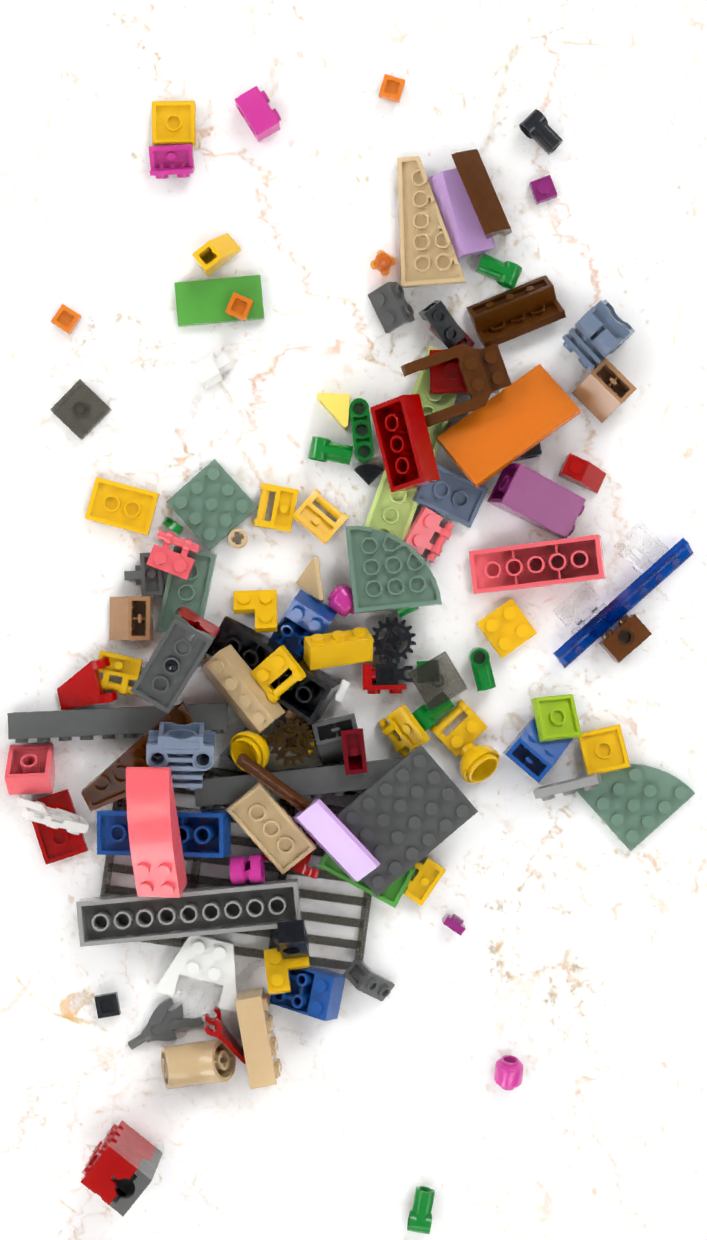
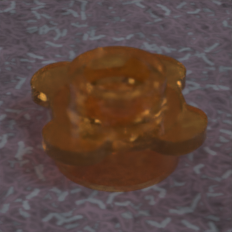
(382, 256)

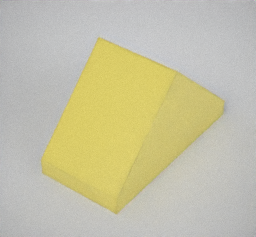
(337, 406)

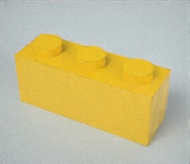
(338, 648)

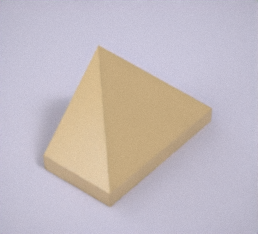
(311, 579)

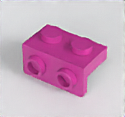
(171, 160)

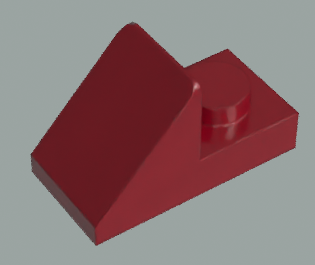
(354, 751)

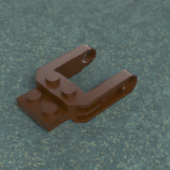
(481, 373)

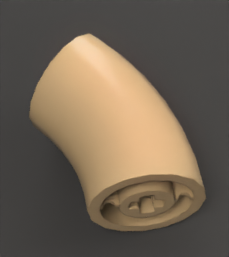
(197, 1063)

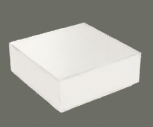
(341, 690)

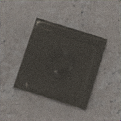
(81, 409)
(437, 681)

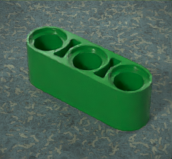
(361, 420)

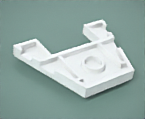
(52, 817)
(205, 960)

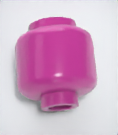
(341, 600)
(508, 1072)

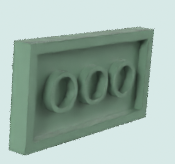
(187, 593)

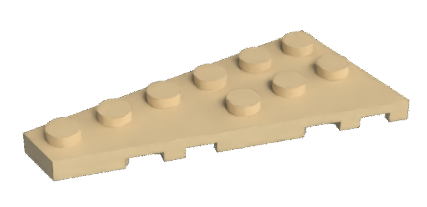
(424, 242)

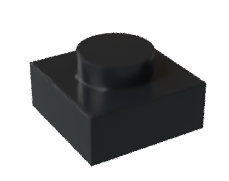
(107, 1005)

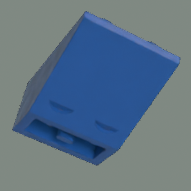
(302, 619)
(532, 755)
(313, 993)

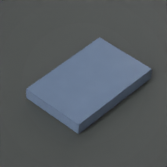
(452, 497)

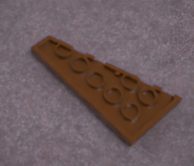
(111, 783)

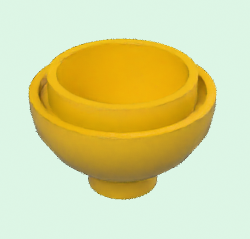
(252, 745)
(478, 762)

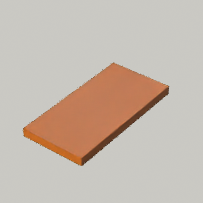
(508, 425)

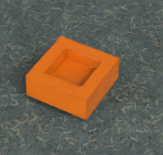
(391, 88)
(239, 307)
(66, 319)

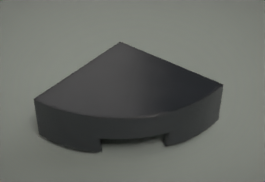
(369, 472)

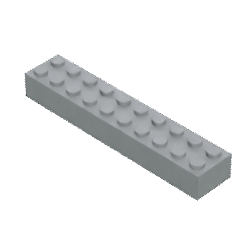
(193, 914)

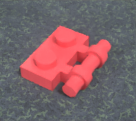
(422, 530)
(170, 561)

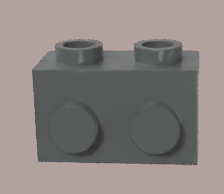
(391, 306)

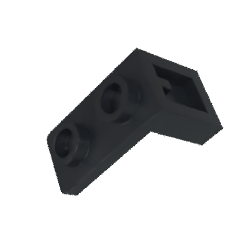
(442, 323)

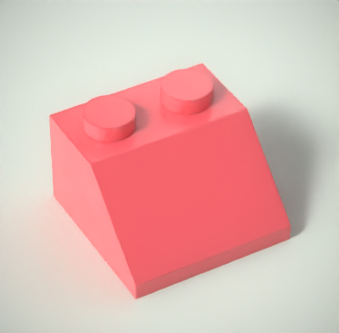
(30, 769)

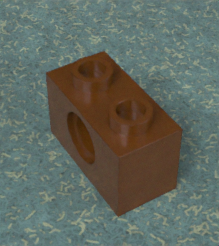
(637, 634)

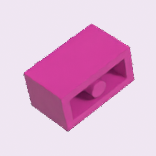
(257, 113)

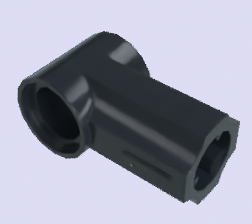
(537, 127)

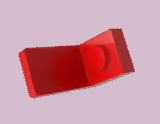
(369, 675)

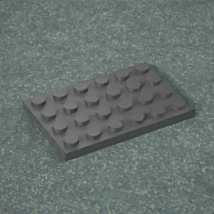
(405, 816)

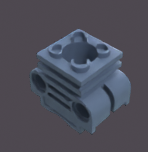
(597, 335)
(184, 749)

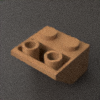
(604, 390)
(131, 618)

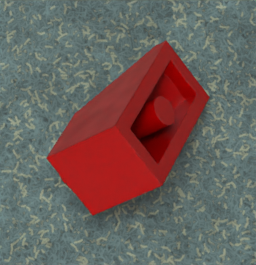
(582, 473)

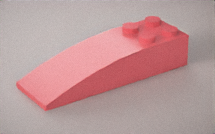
(537, 564)
(154, 833)

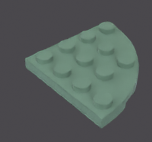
(387, 572)
(636, 801)

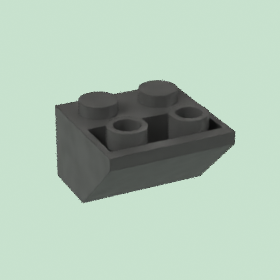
(328, 737)

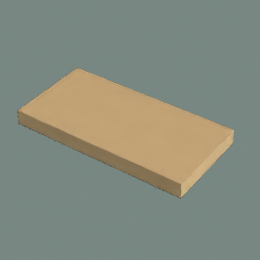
(271, 827)

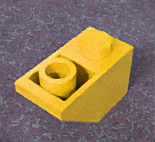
(216, 253)

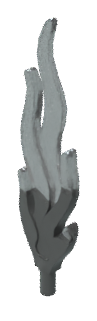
(189, 1012)

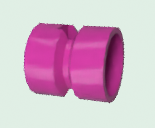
(239, 869)

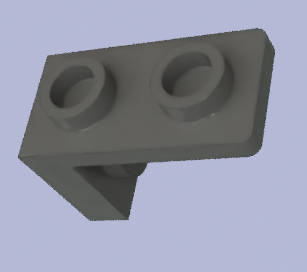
(367, 981)

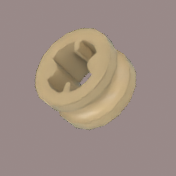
(232, 534)

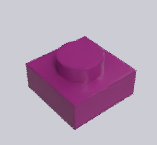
(543, 189)
(454, 923)

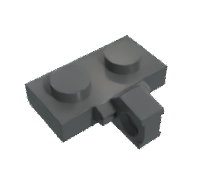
(148, 577)

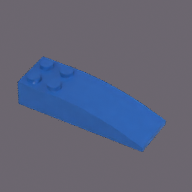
(201, 832)

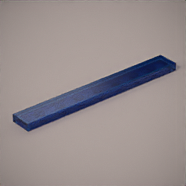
(623, 603)

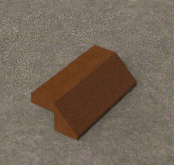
(481, 193)
(516, 312)

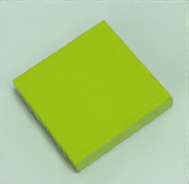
(556, 717)

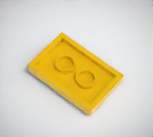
(122, 506)

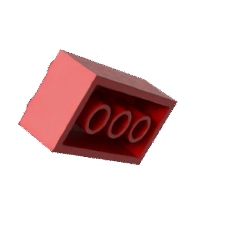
(405, 443)

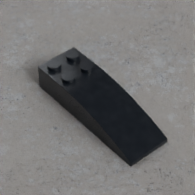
(304, 698)

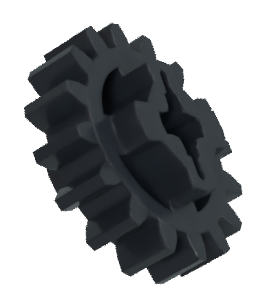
(402, 637)

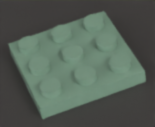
(212, 504)

